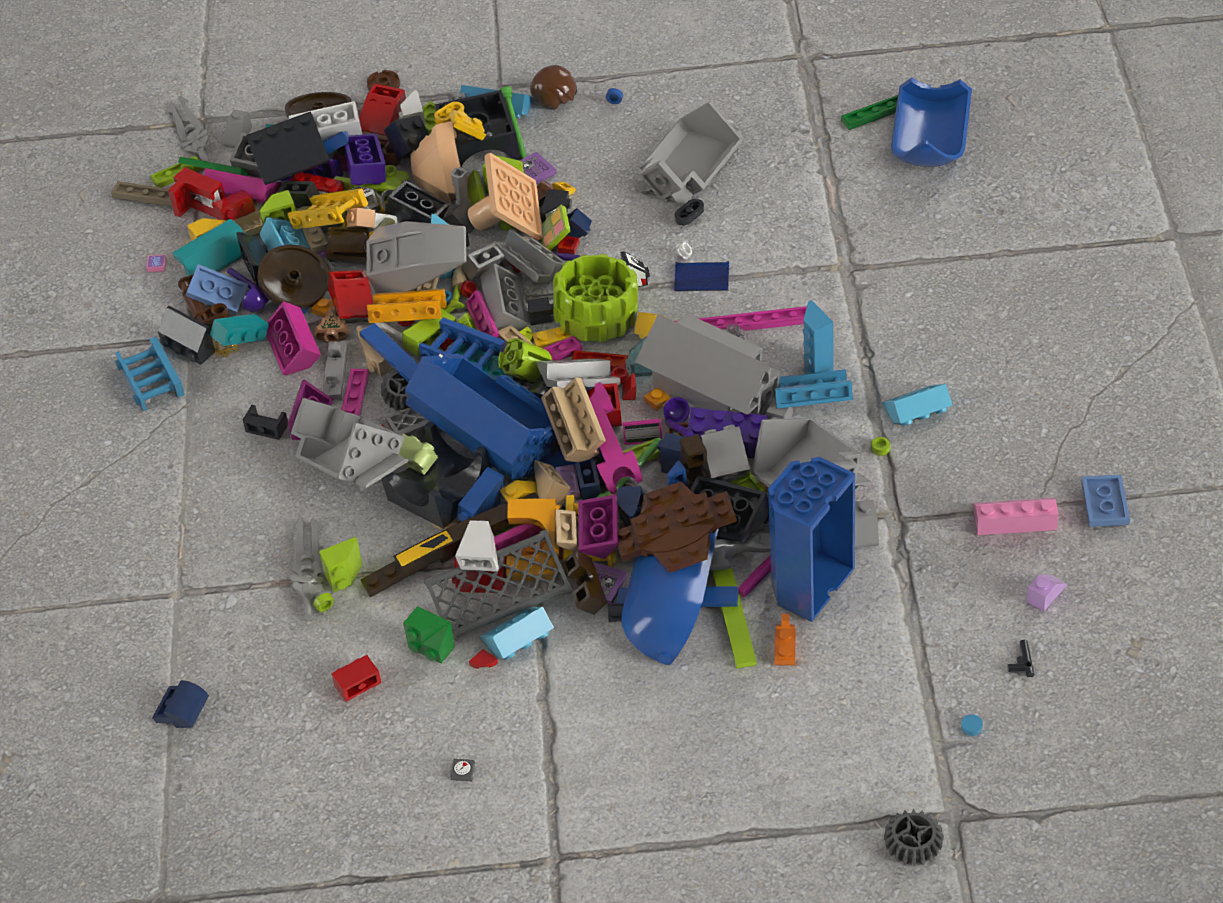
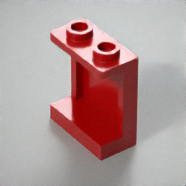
(484, 580)

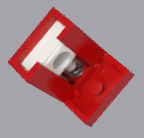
(195, 192)

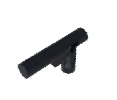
(1023, 661)

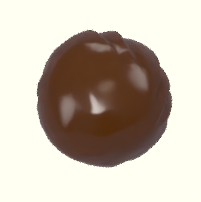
(553, 86)

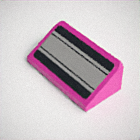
(641, 431)

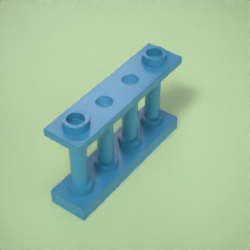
(161, 361)
(813, 389)

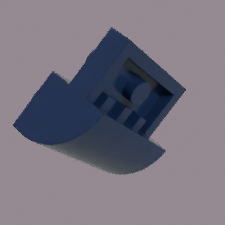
(181, 705)

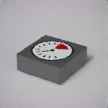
(462, 770)

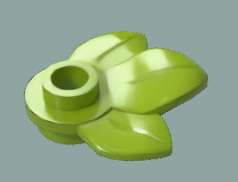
(394, 177)

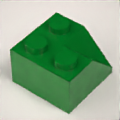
(429, 635)

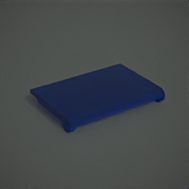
(702, 276)

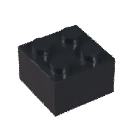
(406, 135)

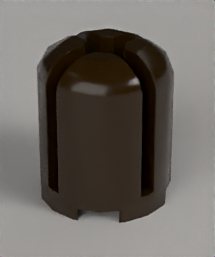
(347, 245)

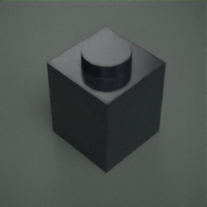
(540, 311)

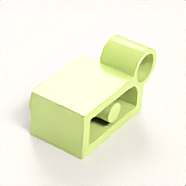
(419, 454)

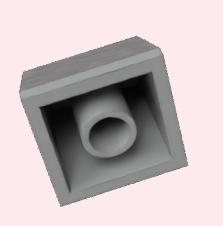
(725, 453)

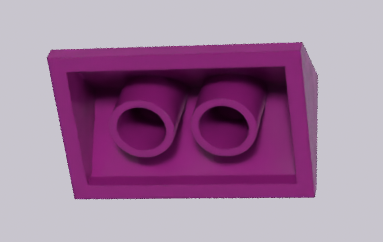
(309, 392)
(598, 525)

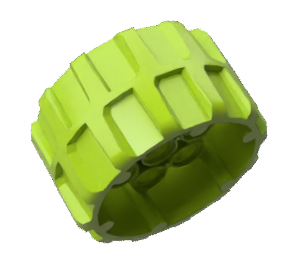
(595, 297)

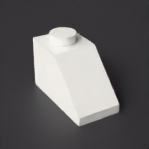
(412, 107)

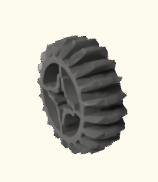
(394, 391)
(917, 827)

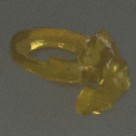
(227, 350)

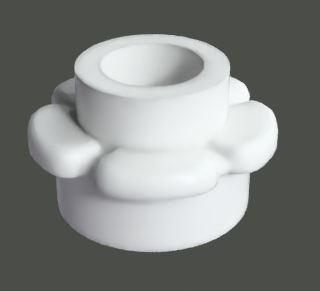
(683, 250)

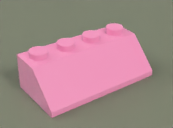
(1015, 516)

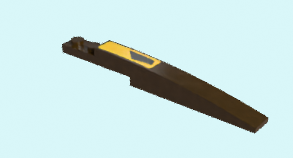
(434, 548)

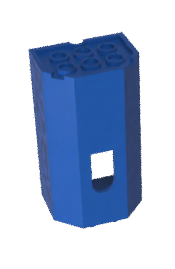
(480, 413)
(811, 534)

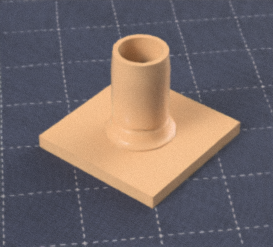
(510, 199)

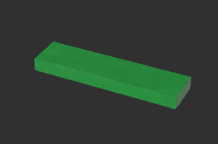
(870, 113)
(214, 166)

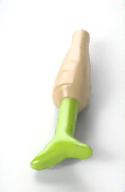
(458, 277)

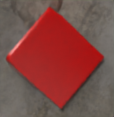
(629, 388)

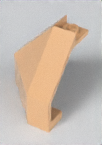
(435, 161)

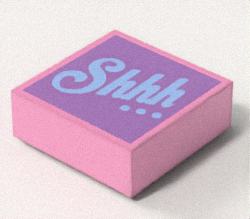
(156, 263)

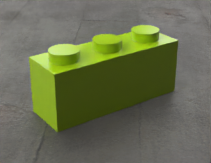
(423, 332)

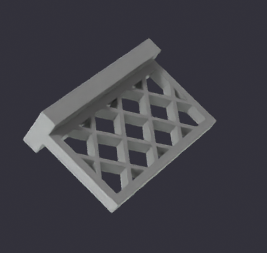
(415, 429)

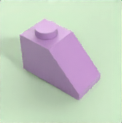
(1044, 591)

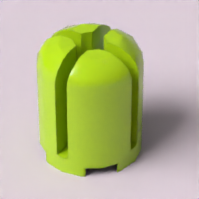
(521, 359)

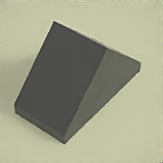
(459, 217)

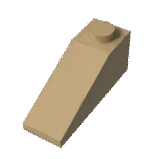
(375, 361)
(550, 483)

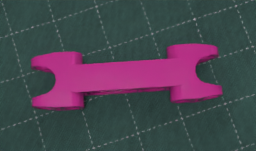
(616, 463)

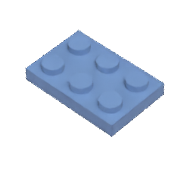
(214, 288)
(1105, 500)

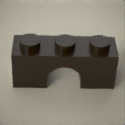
(693, 457)
(589, 594)

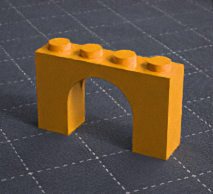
(540, 513)

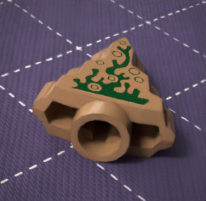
(331, 327)

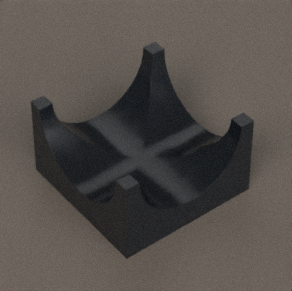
(497, 124)
(442, 487)

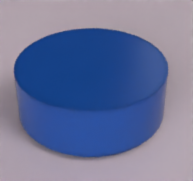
(614, 96)

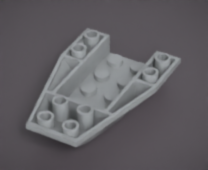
(413, 254)

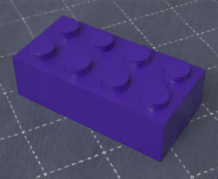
(364, 160)
(707, 419)

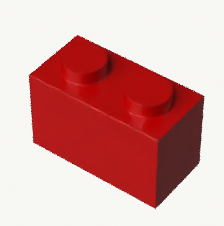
(234, 206)
(356, 678)

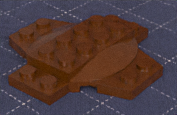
(675, 526)

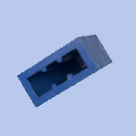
(482, 496)

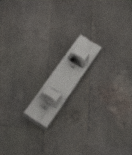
(335, 369)

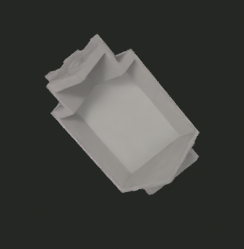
(689, 155)
(708, 366)
(800, 439)
(346, 444)

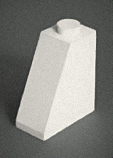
(477, 548)

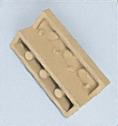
(574, 421)

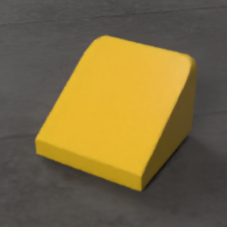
(564, 187)

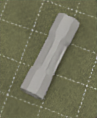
(460, 182)

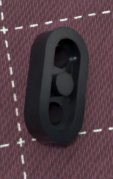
(689, 212)

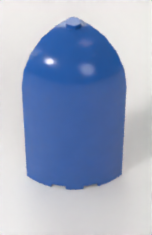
(931, 123)
(664, 605)

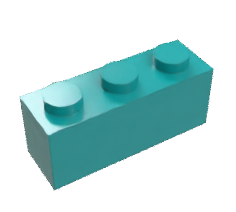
(239, 329)

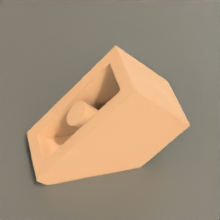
(360, 218)

